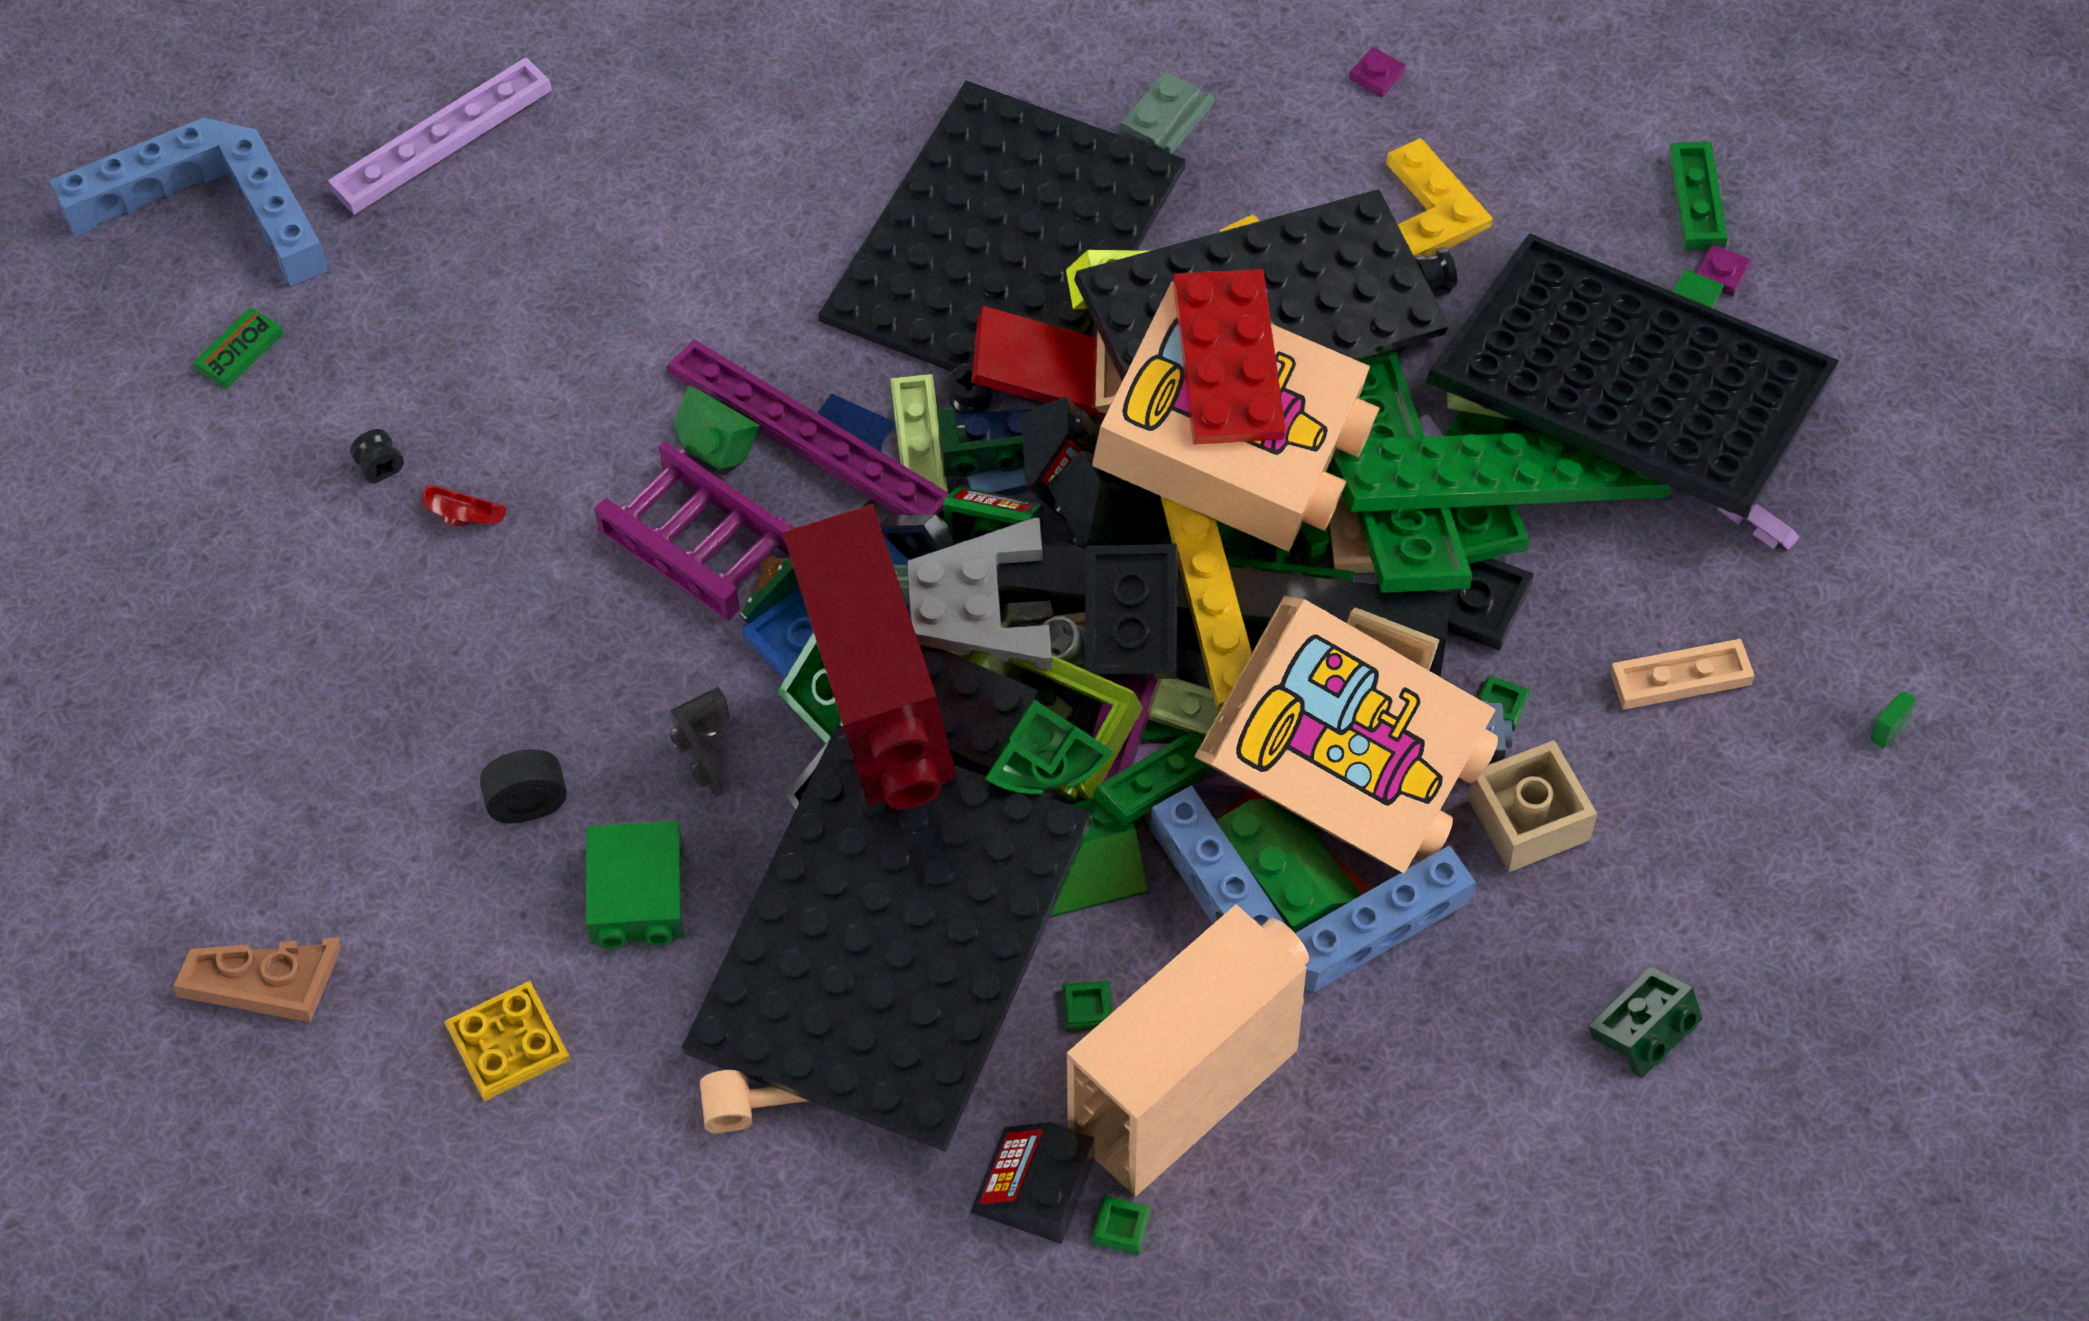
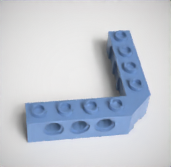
(186, 157)
(1338, 939)

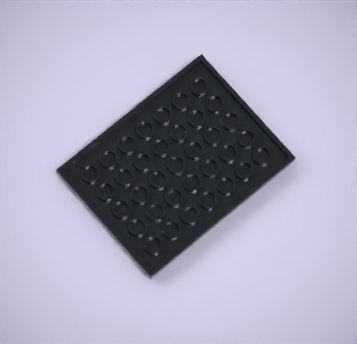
(994, 222)
(1635, 374)
(888, 946)

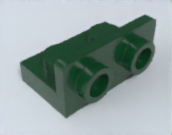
(1648, 1019)

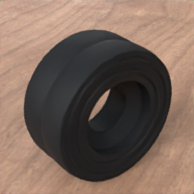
(523, 786)

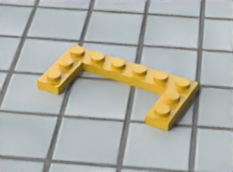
(1451, 209)
(1209, 597)

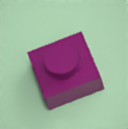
(1377, 72)
(1724, 268)

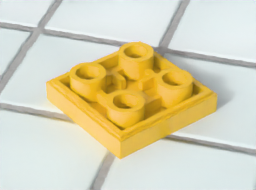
(507, 1040)

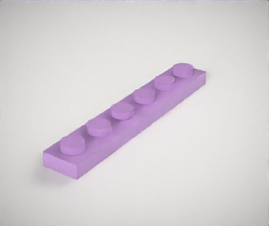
(439, 135)

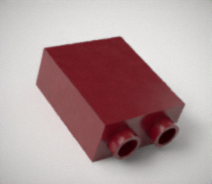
(872, 658)

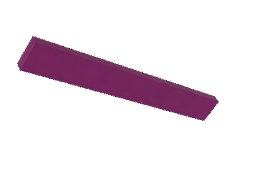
(808, 433)

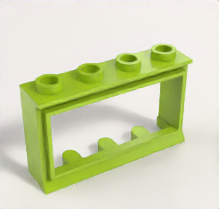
(1115, 728)

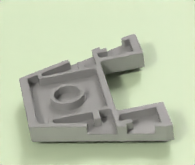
(958, 598)

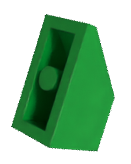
(713, 430)

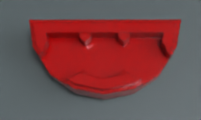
(461, 508)

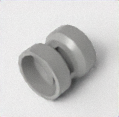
(1067, 640)

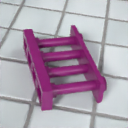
(687, 567)

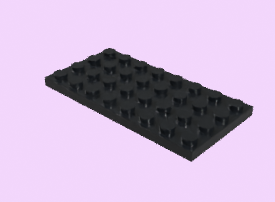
(1328, 273)

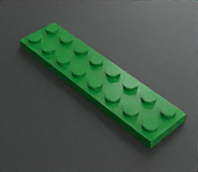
(1482, 473)
(1409, 545)

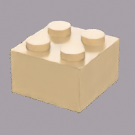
(1532, 806)

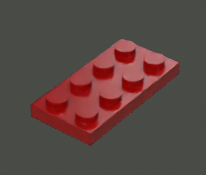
(1228, 357)

